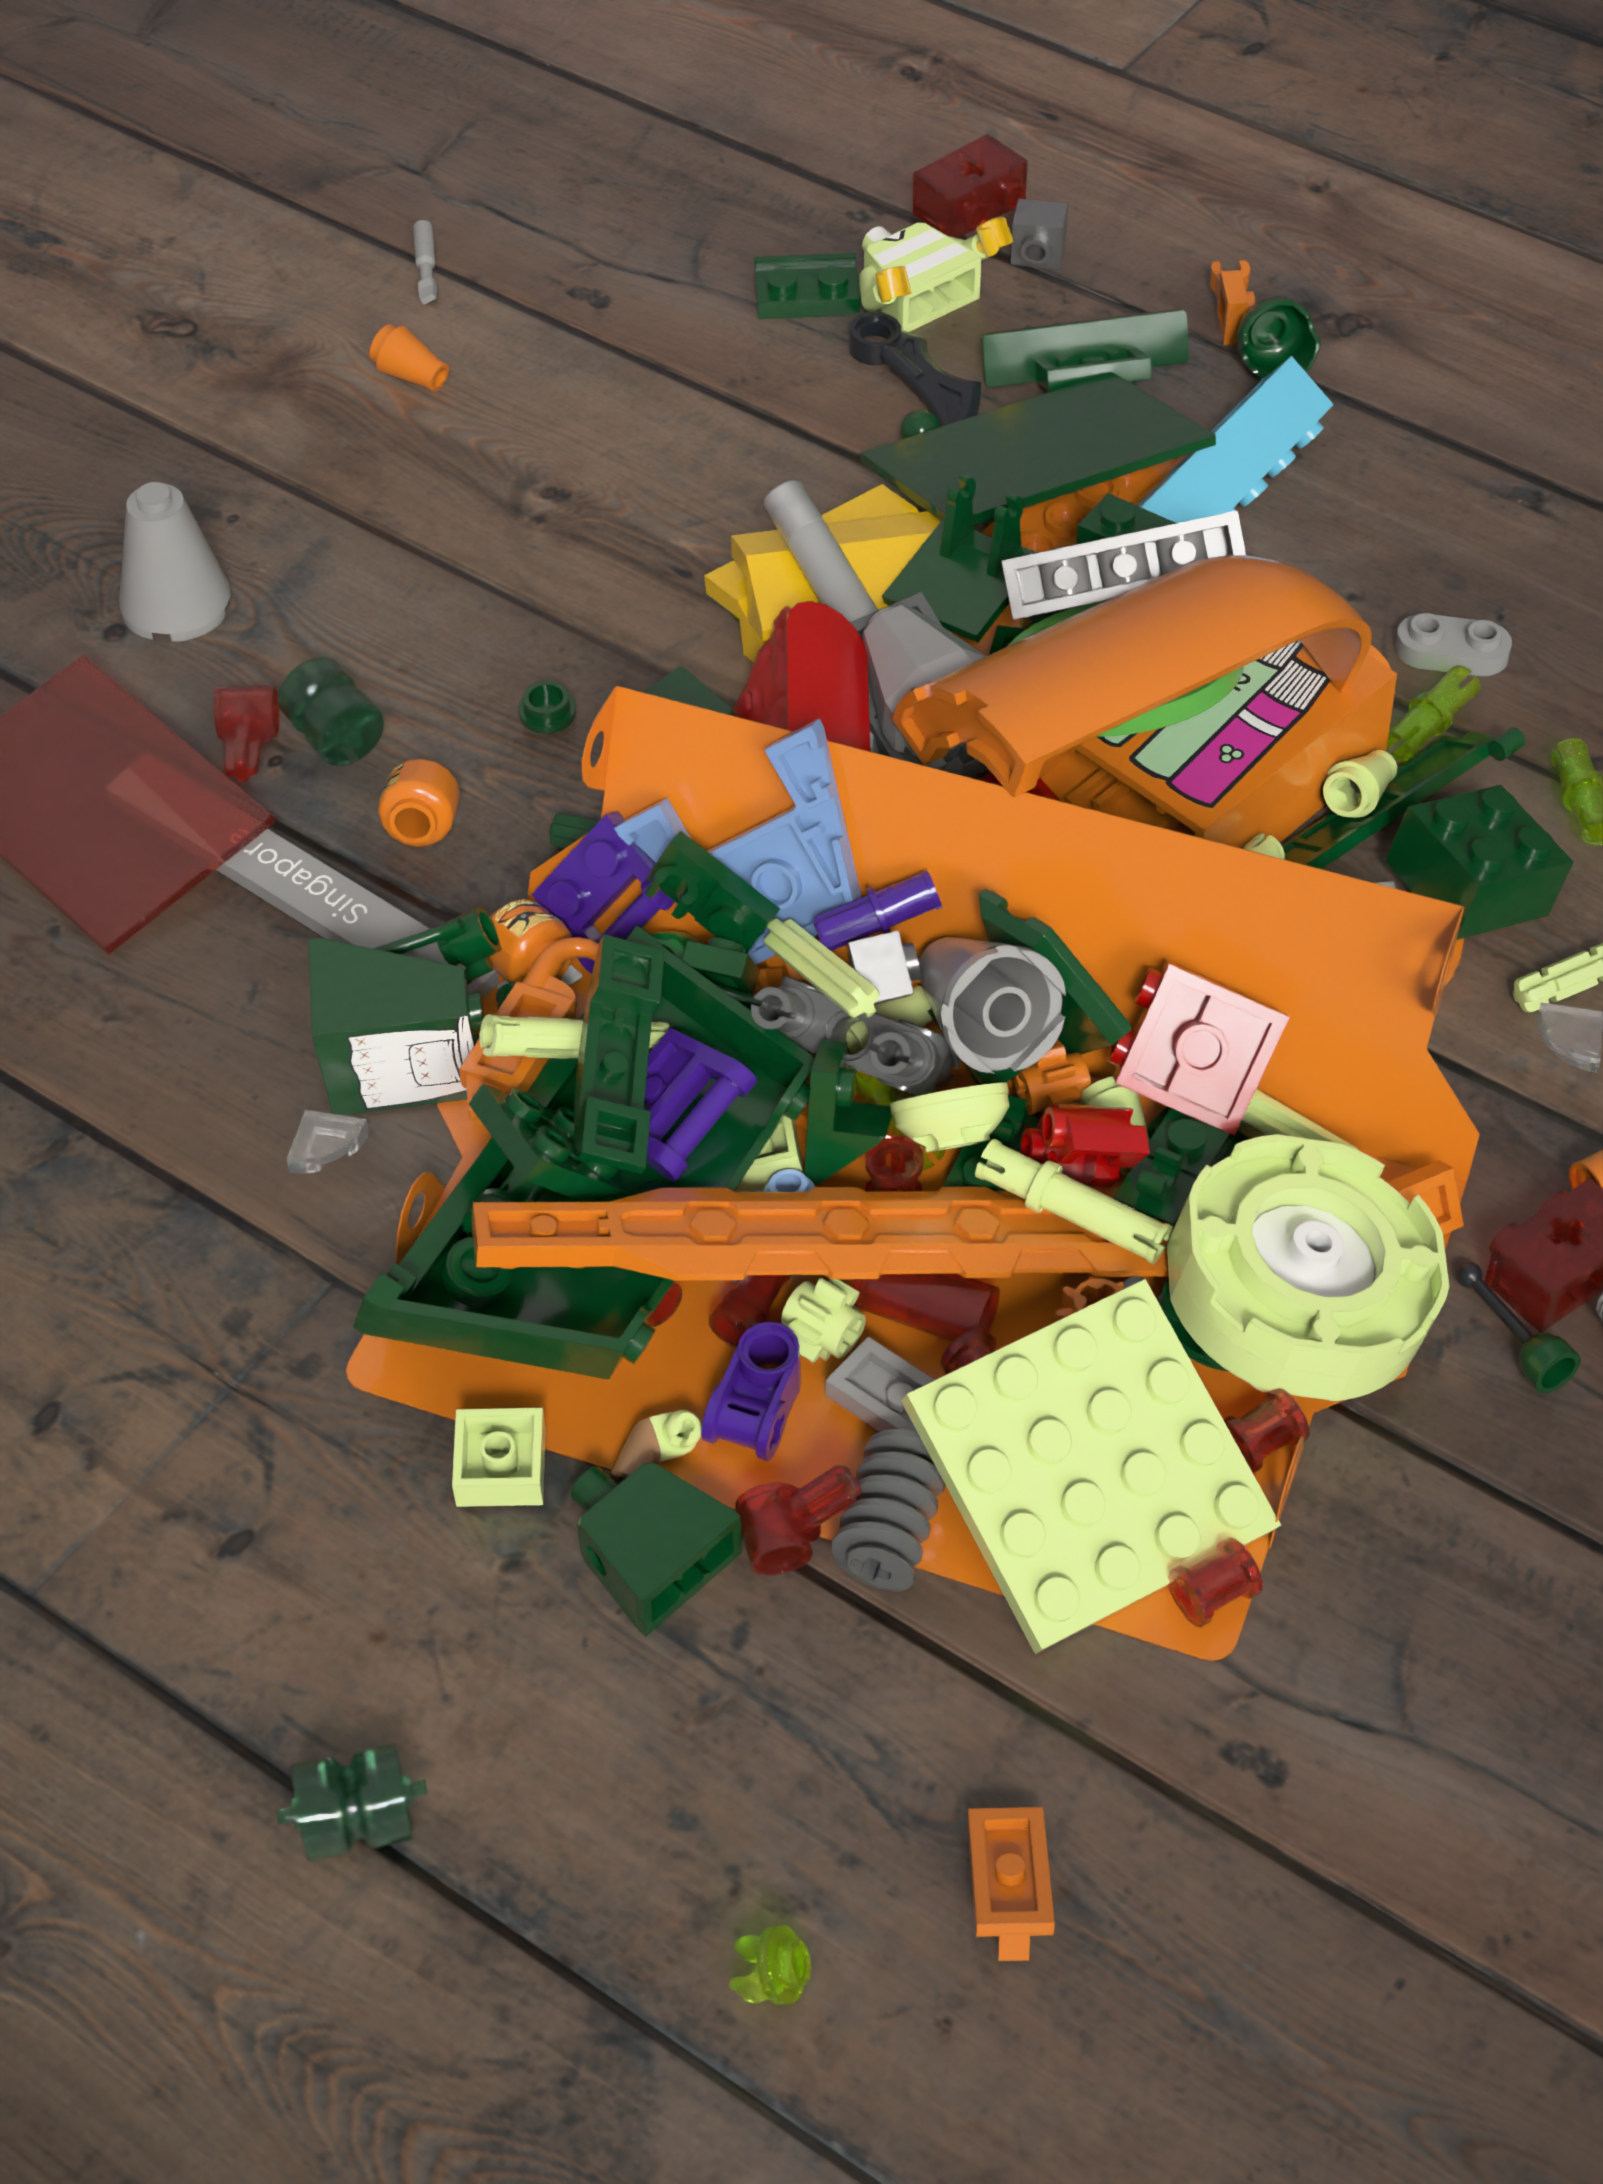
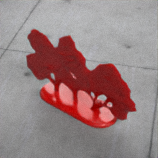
(811, 672)

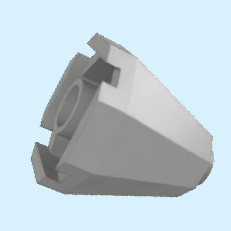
(905, 654)

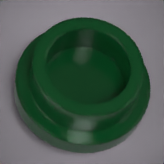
(546, 707)

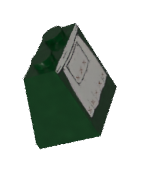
(389, 1027)

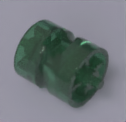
(330, 711)
(351, 1802)

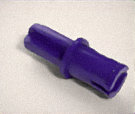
(877, 911)

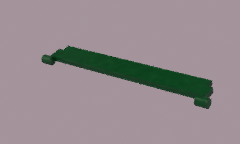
(1412, 784)

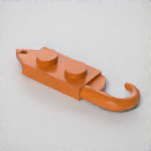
(535, 996)

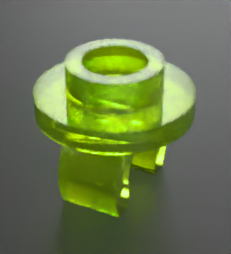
(780, 1970)

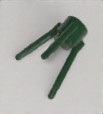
(462, 941)

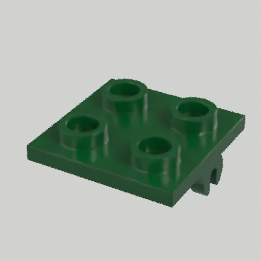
(963, 568)

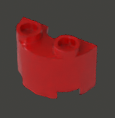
(1087, 1142)

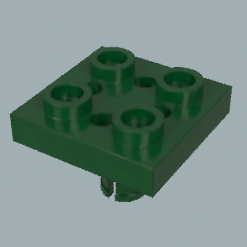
(542, 1149)

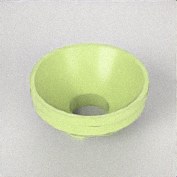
(952, 1116)

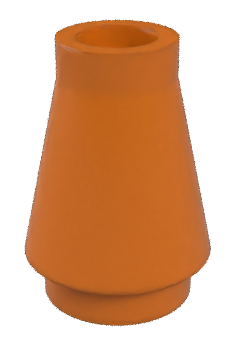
(407, 358)

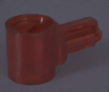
(245, 722)
(785, 1519)

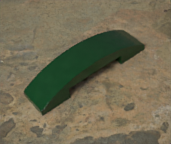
(614, 1055)

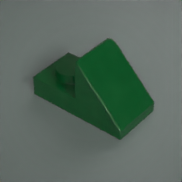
(836, 1124)

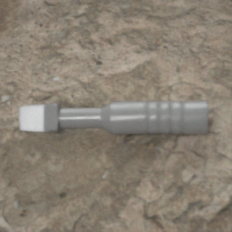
(425, 260)

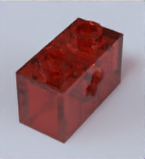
(969, 186)
(1552, 1258)

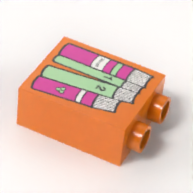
(1243, 763)

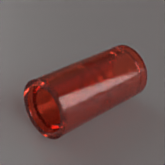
(930, 1302)

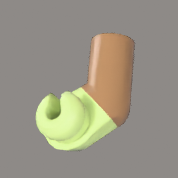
(656, 1441)

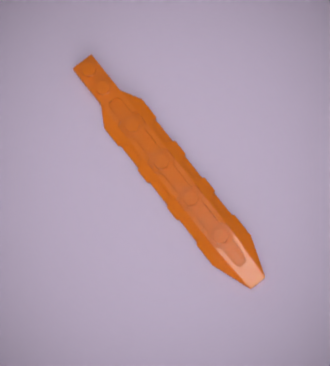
(815, 1232)

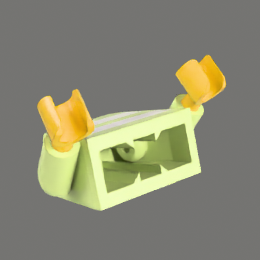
(924, 272)

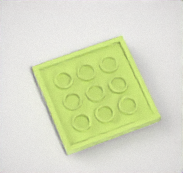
(1088, 1463)

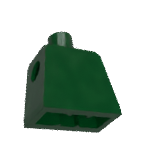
(653, 1539)

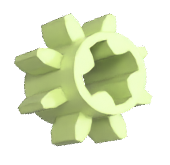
(824, 1318)

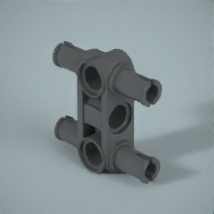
(895, 1050)

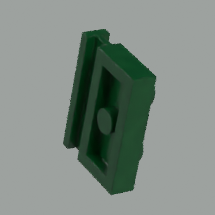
(807, 286)

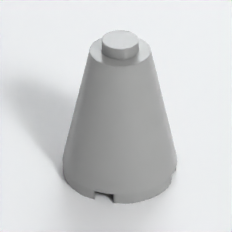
(168, 568)
(993, 1001)

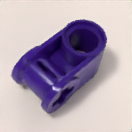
(755, 1401)

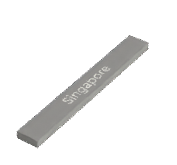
(328, 900)

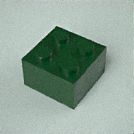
(1480, 855)

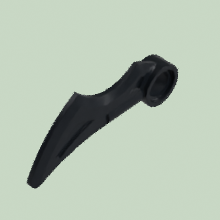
(908, 357)

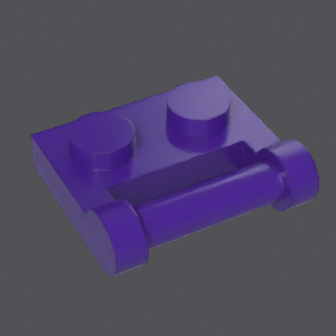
(594, 879)
(675, 1076)

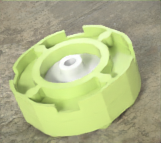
(1306, 1268)

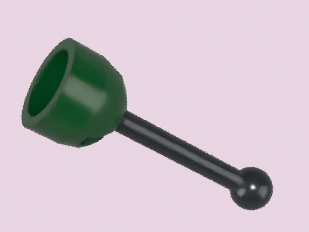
(1544, 1358)

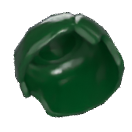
(1274, 333)

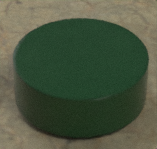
(469, 1283)

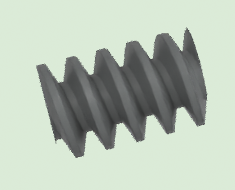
(891, 1515)

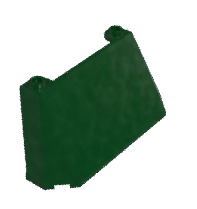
(599, 1314)

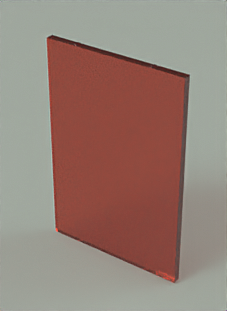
(112, 805)

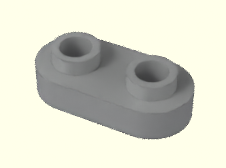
(1447, 641)

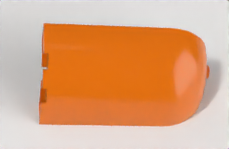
(1127, 661)

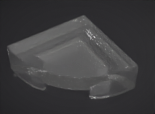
(1572, 1034)
(324, 1139)

